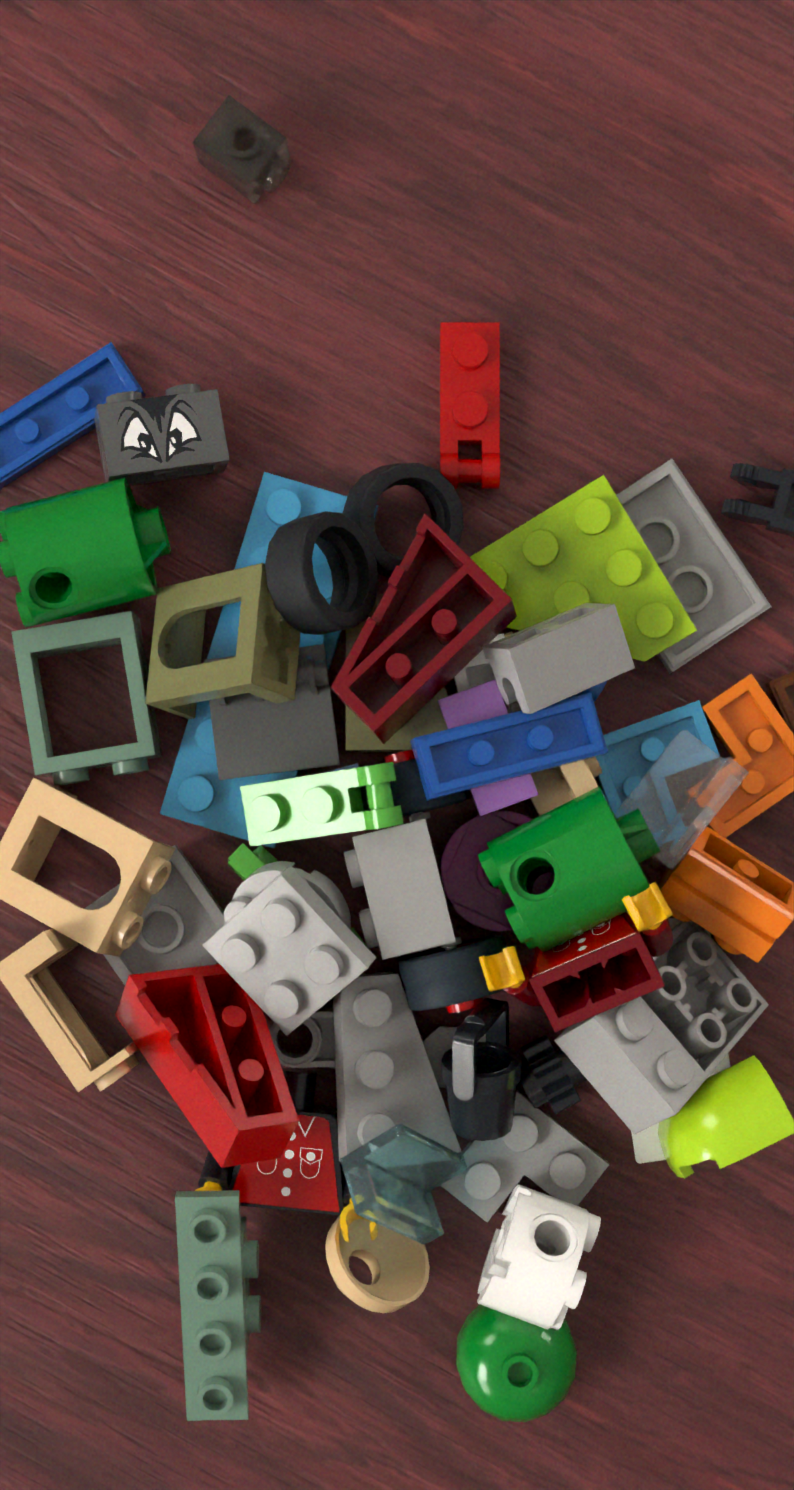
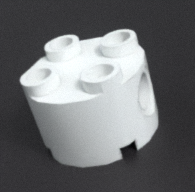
(537, 1257)

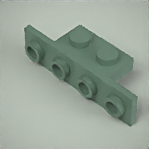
(216, 1302)

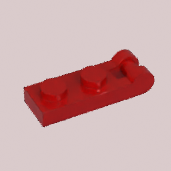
(470, 401)

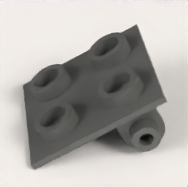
(272, 738)

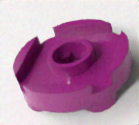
(465, 878)

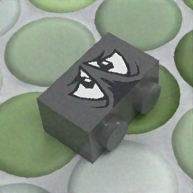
(161, 435)

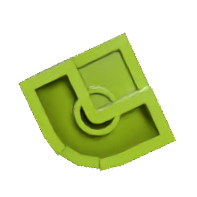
(726, 1119)

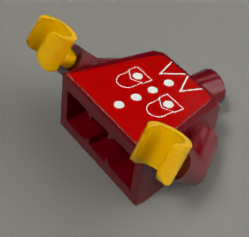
(592, 969)

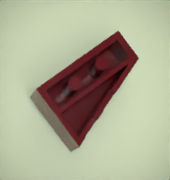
(421, 633)

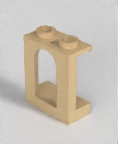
(27, 842)
(55, 1017)

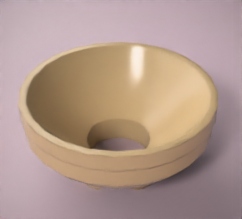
(396, 1265)

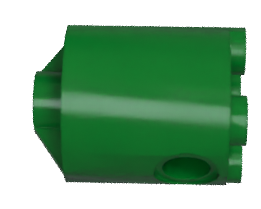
(81, 551)
(592, 865)

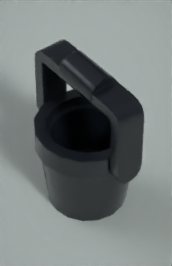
(482, 1075)

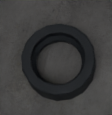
(437, 490)
(293, 581)

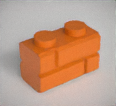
(729, 895)

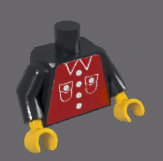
(306, 1174)

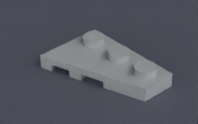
(383, 1066)

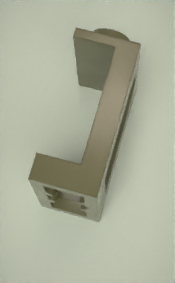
(264, 651)

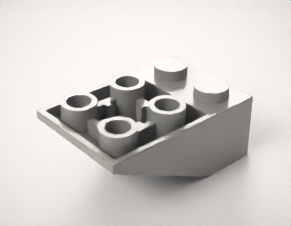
(665, 1044)

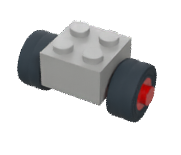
(409, 902)

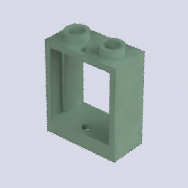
(75, 637)

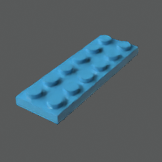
(194, 785)

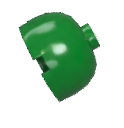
(514, 1365)

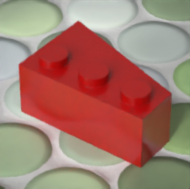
(213, 1059)

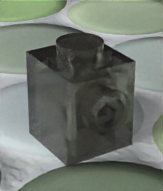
(243, 150)

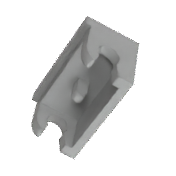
(560, 656)

